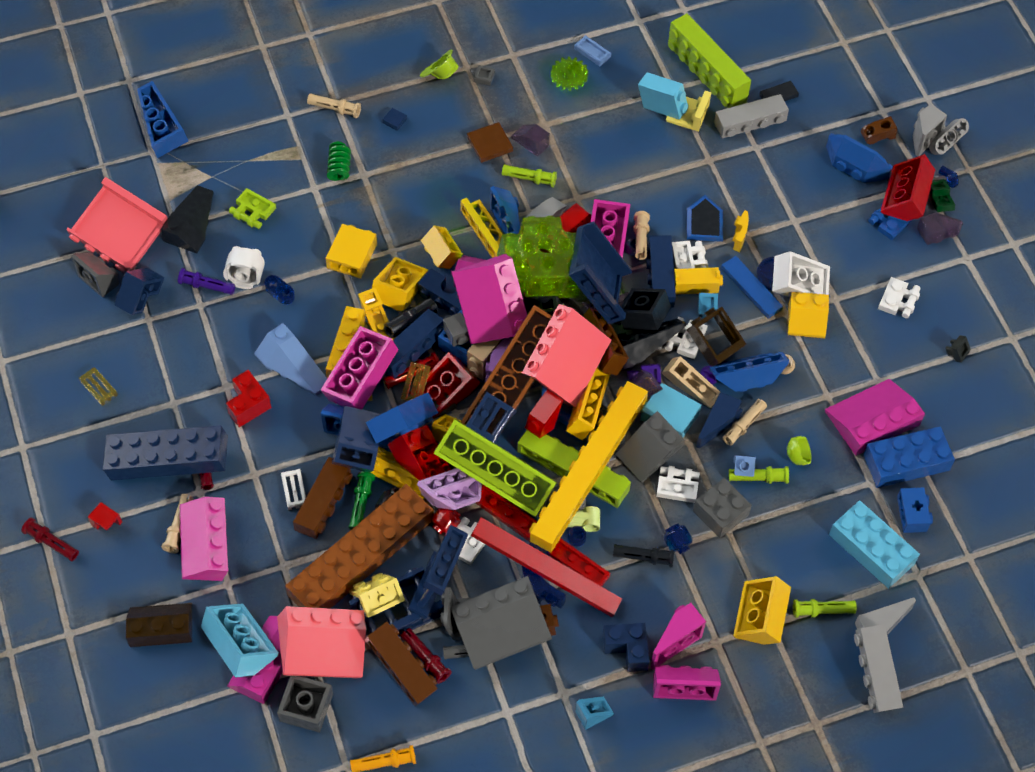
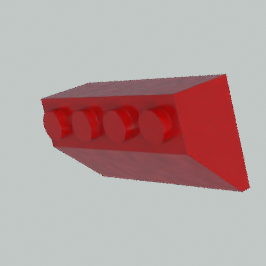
(908, 189)

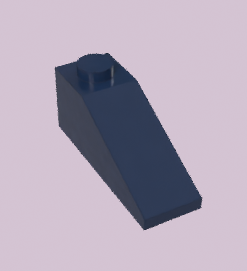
(720, 418)

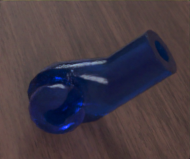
(951, 176)

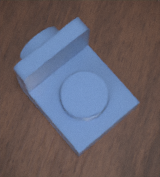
(744, 466)

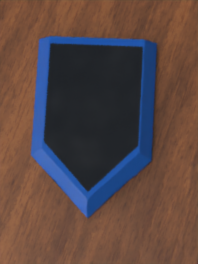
(705, 221)

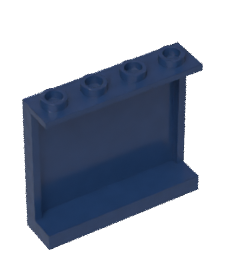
(598, 271)

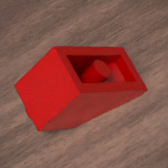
(544, 414)

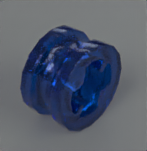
(577, 530)

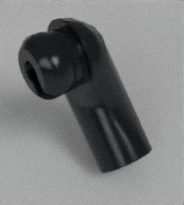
(385, 495)

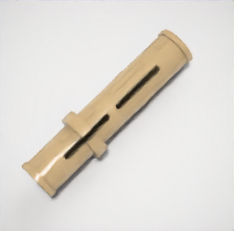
(739, 427)

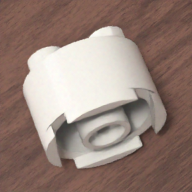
(244, 267)

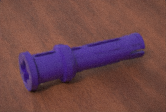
(198, 280)

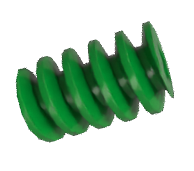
(338, 161)

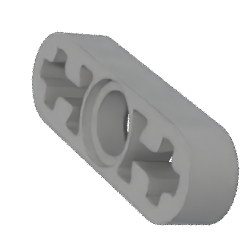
(937, 149)

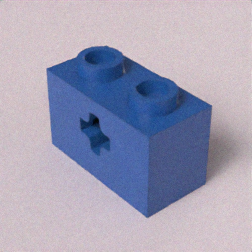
(914, 510)

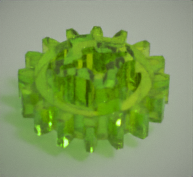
(561, 71)

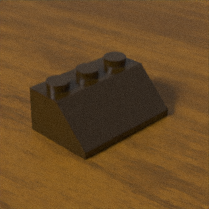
(159, 625)

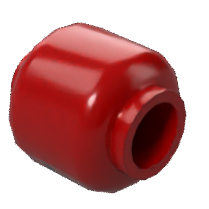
(444, 518)

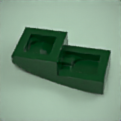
(941, 196)

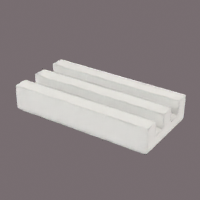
(297, 504)

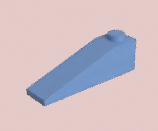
(287, 356)

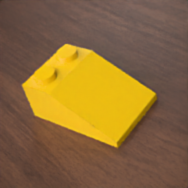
(398, 283)

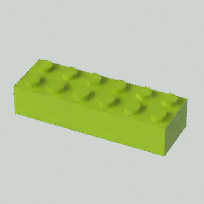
(708, 62)
(495, 467)

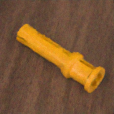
(394, 758)

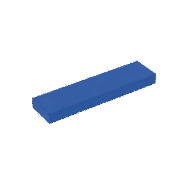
(752, 287)

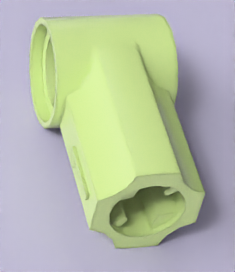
(587, 518)

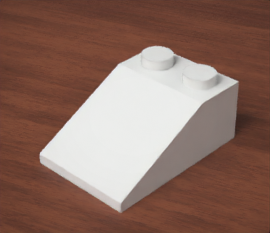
(799, 274)

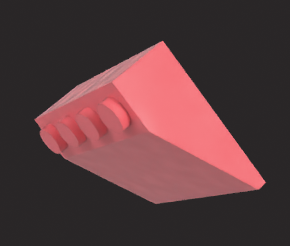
(322, 642)

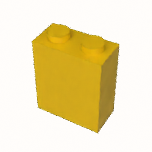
(351, 250)

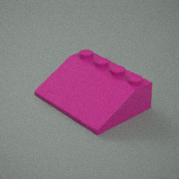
(490, 299)
(875, 415)

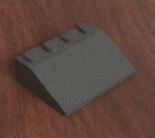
(501, 622)

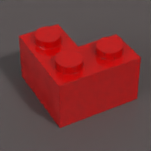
(251, 399)

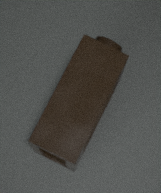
(728, 329)

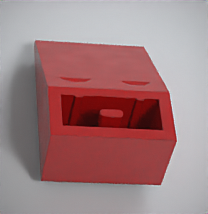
(416, 453)

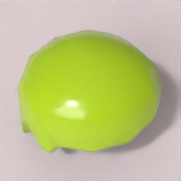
(799, 451)

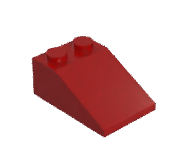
(450, 377)

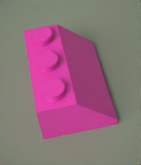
(686, 683)

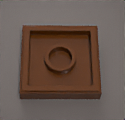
(490, 142)

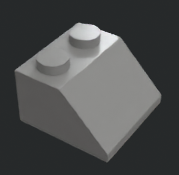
(927, 127)

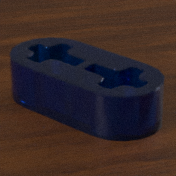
(277, 291)

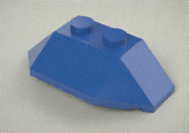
(857, 159)
(750, 371)

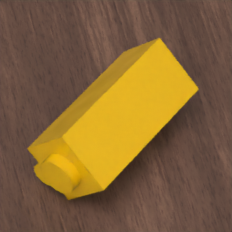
(697, 280)

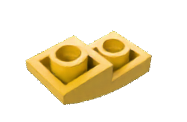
(740, 232)

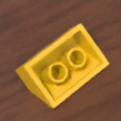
(762, 610)

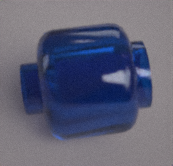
(678, 538)

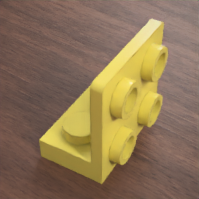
(695, 114)
(378, 593)

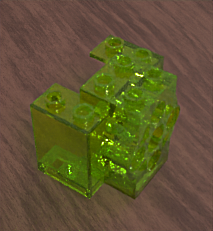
(539, 271)

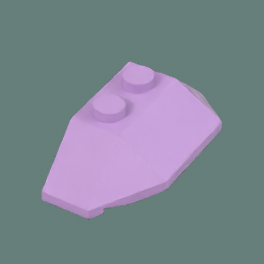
(451, 489)

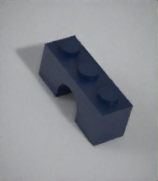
(432, 287)

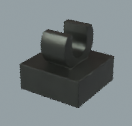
(959, 348)

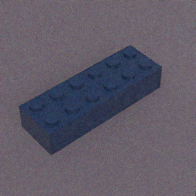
(165, 453)

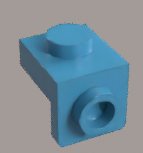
(706, 302)

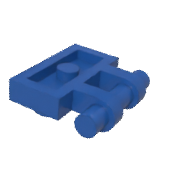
(888, 226)

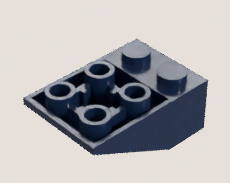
(355, 443)

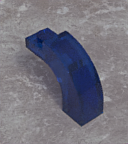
(543, 589)

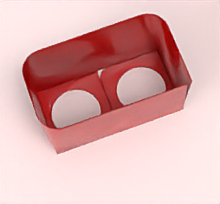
(574, 218)

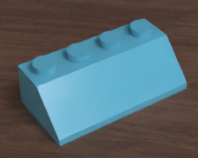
(238, 639)

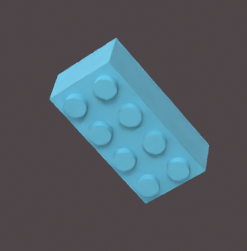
(874, 544)

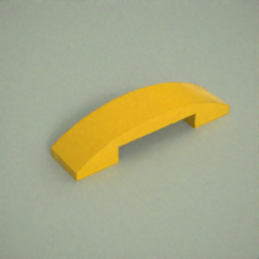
(374, 311)

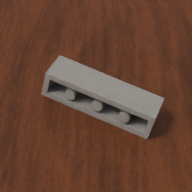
(751, 116)
(878, 668)

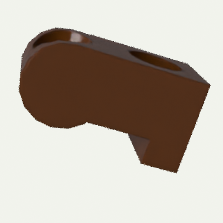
(879, 130)

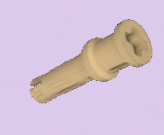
(342, 106)
(641, 230)
(173, 532)

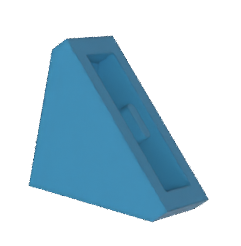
(593, 711)

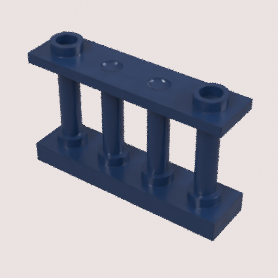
(438, 571)
(411, 620)

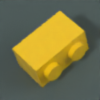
(441, 247)

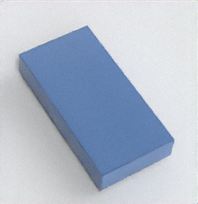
(592, 50)

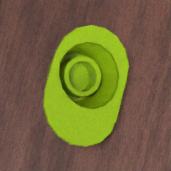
(442, 68)

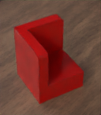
(103, 517)

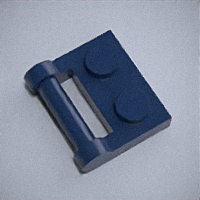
(486, 413)

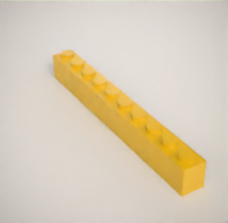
(588, 467)

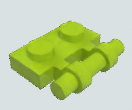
(254, 203)

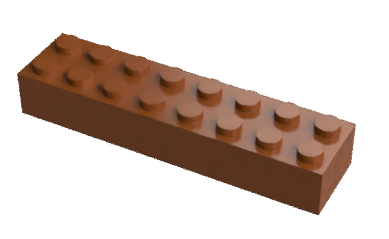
(507, 379)
(361, 550)

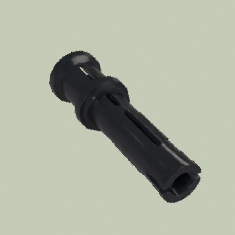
(654, 555)

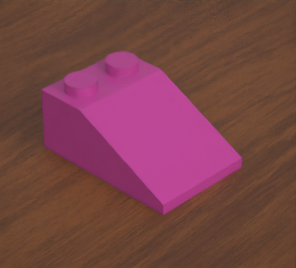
(682, 631)

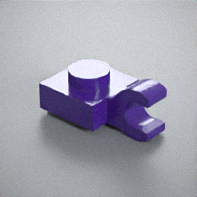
(654, 369)

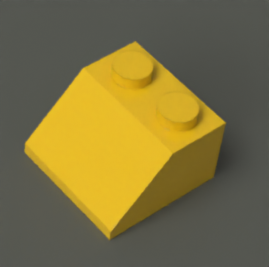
(808, 314)

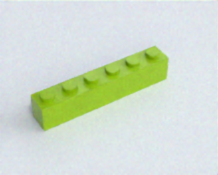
(558, 457)

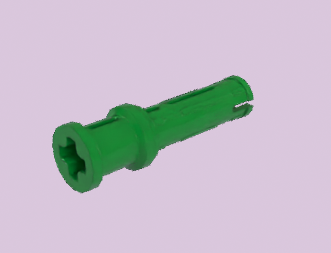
(362, 493)

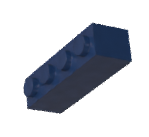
(661, 265)
(415, 341)

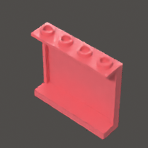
(118, 226)
(567, 355)

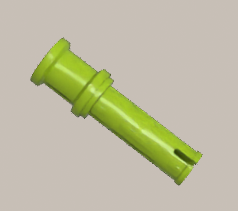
(537, 176)
(769, 475)
(814, 607)

